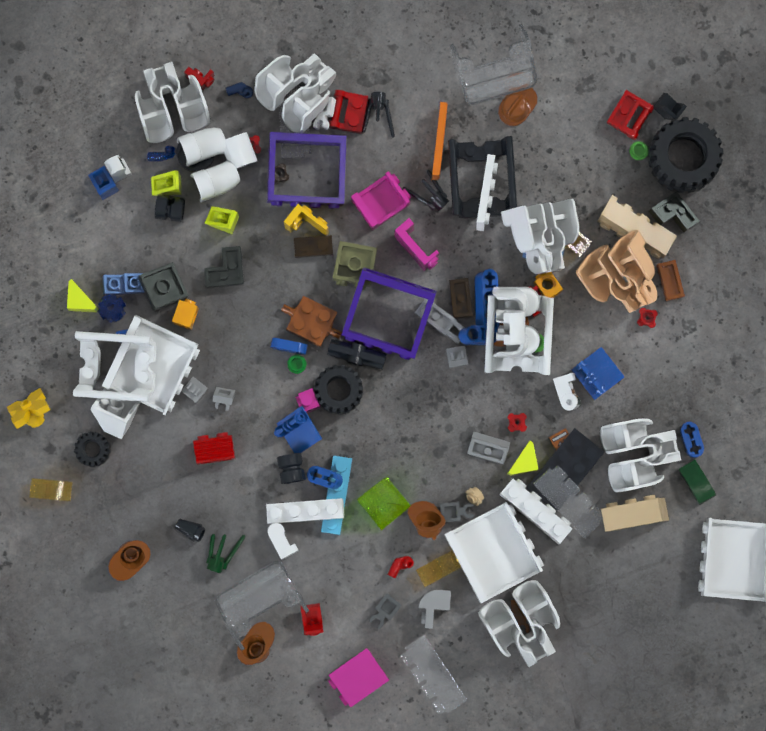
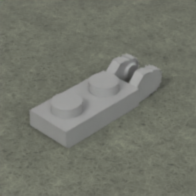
(440, 320)

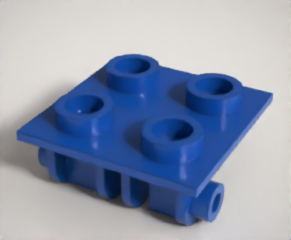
(597, 373)
(298, 430)

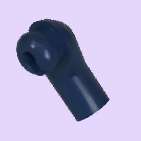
(240, 88)

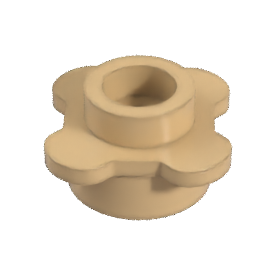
(474, 496)

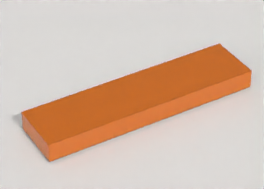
(439, 141)

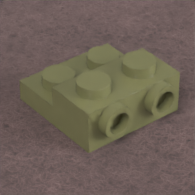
(350, 262)

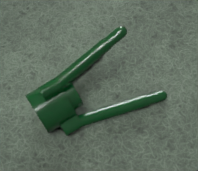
(215, 562)

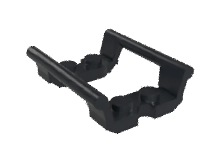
(472, 153)

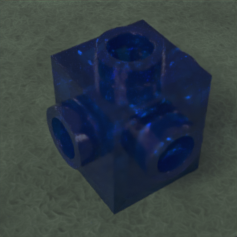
(116, 313)

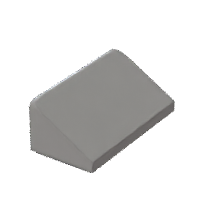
(488, 448)

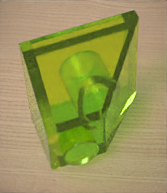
(383, 503)

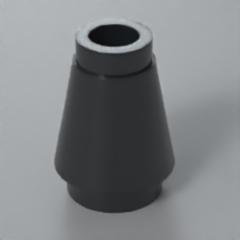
(192, 530)

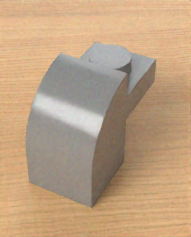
(434, 600)

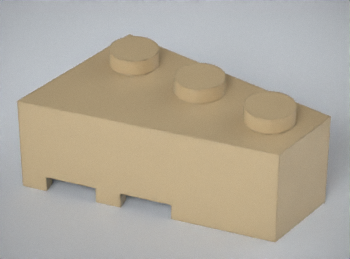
(634, 513)

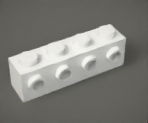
(539, 514)

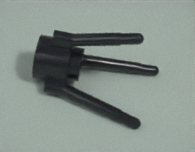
(378, 102)
(438, 199)

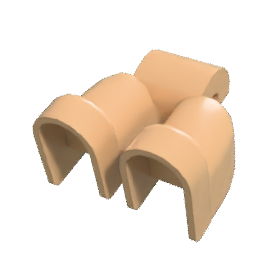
(604, 267)

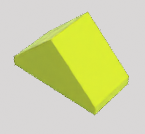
(166, 183)
(222, 219)
(78, 300)
(526, 461)

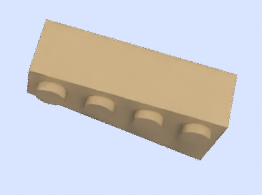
(623, 220)

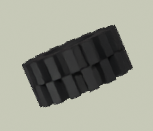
(100, 457)

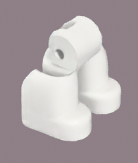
(188, 100)
(306, 103)
(209, 143)
(543, 232)
(517, 336)
(632, 435)
(538, 612)

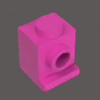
(308, 400)

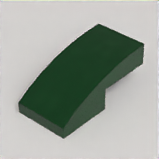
(697, 482)

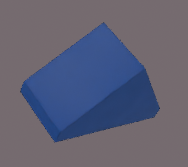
(103, 182)

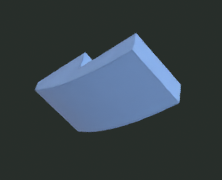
(122, 284)

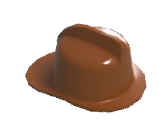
(517, 107)
(426, 519)
(129, 560)
(256, 644)

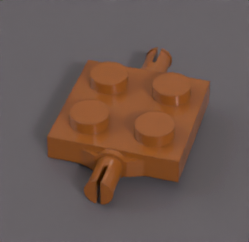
(311, 321)

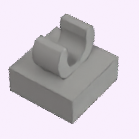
(457, 356)
(194, 390)
(223, 396)

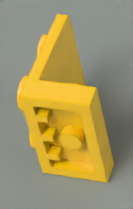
(295, 218)

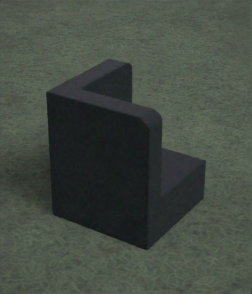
(668, 107)

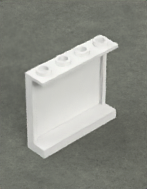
(170, 367)
(494, 552)
(733, 560)

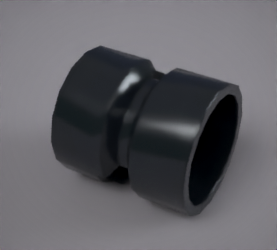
(169, 208)
(291, 468)

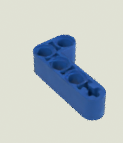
(489, 280)

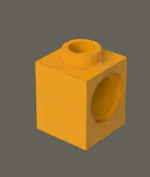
(556, 287)
(185, 314)

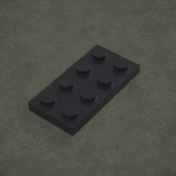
(574, 456)

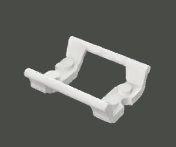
(529, 362)
(91, 371)

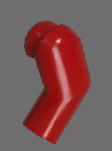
(399, 564)

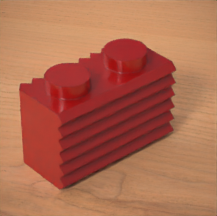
(214, 449)

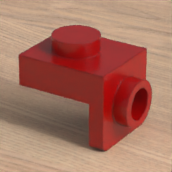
(312, 620)

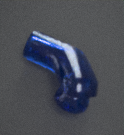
(161, 156)

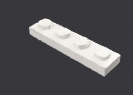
(486, 199)
(305, 511)

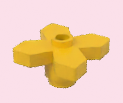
(30, 410)

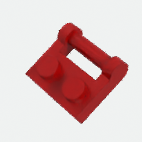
(624, 111)
(354, 114)

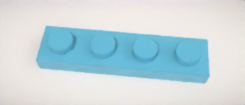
(342, 466)

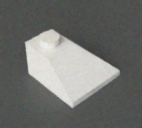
(114, 415)

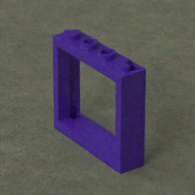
(308, 139)
(399, 284)

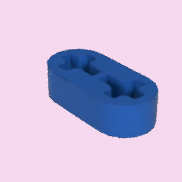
(289, 346)
(695, 437)
(323, 481)

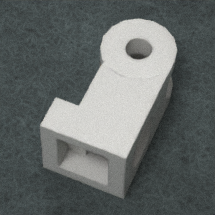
(117, 168)
(566, 392)
(277, 535)

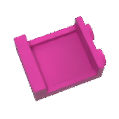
(381, 200)
(402, 236)
(357, 678)

